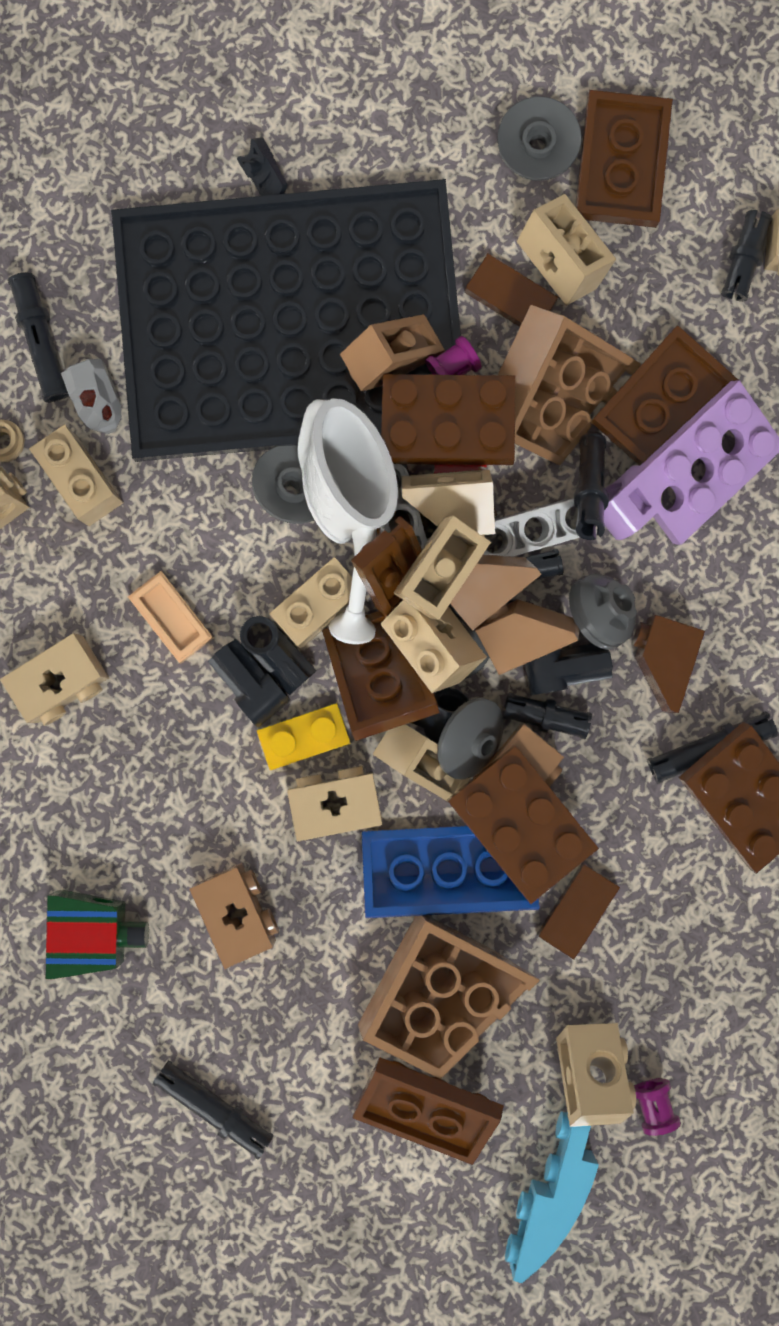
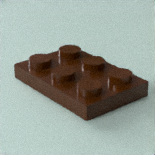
(623, 158)
(662, 396)
(449, 419)
(378, 683)
(740, 794)
(522, 824)
(427, 1111)

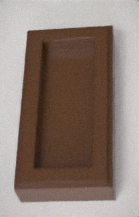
(507, 290)
(578, 911)

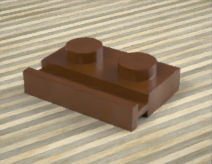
(385, 563)

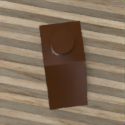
(667, 658)

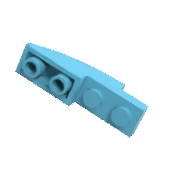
(552, 1207)

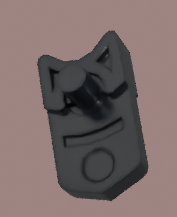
(263, 168)

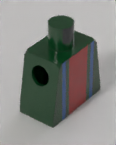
(88, 934)

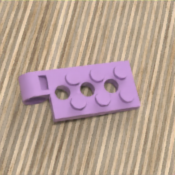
(638, 492)

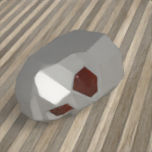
(94, 395)

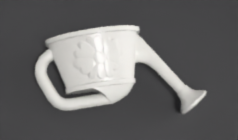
(348, 492)

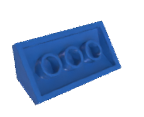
(434, 874)

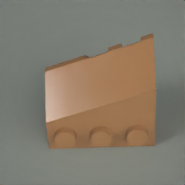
(559, 381)
(440, 996)

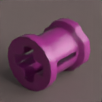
(456, 360)
(656, 1122)

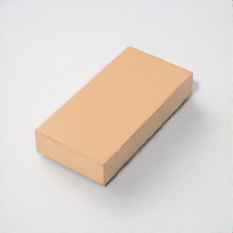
(170, 617)

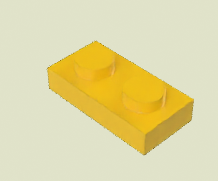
(303, 736)

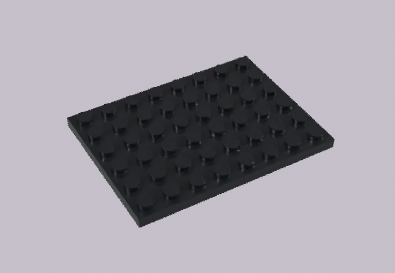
(252, 299)

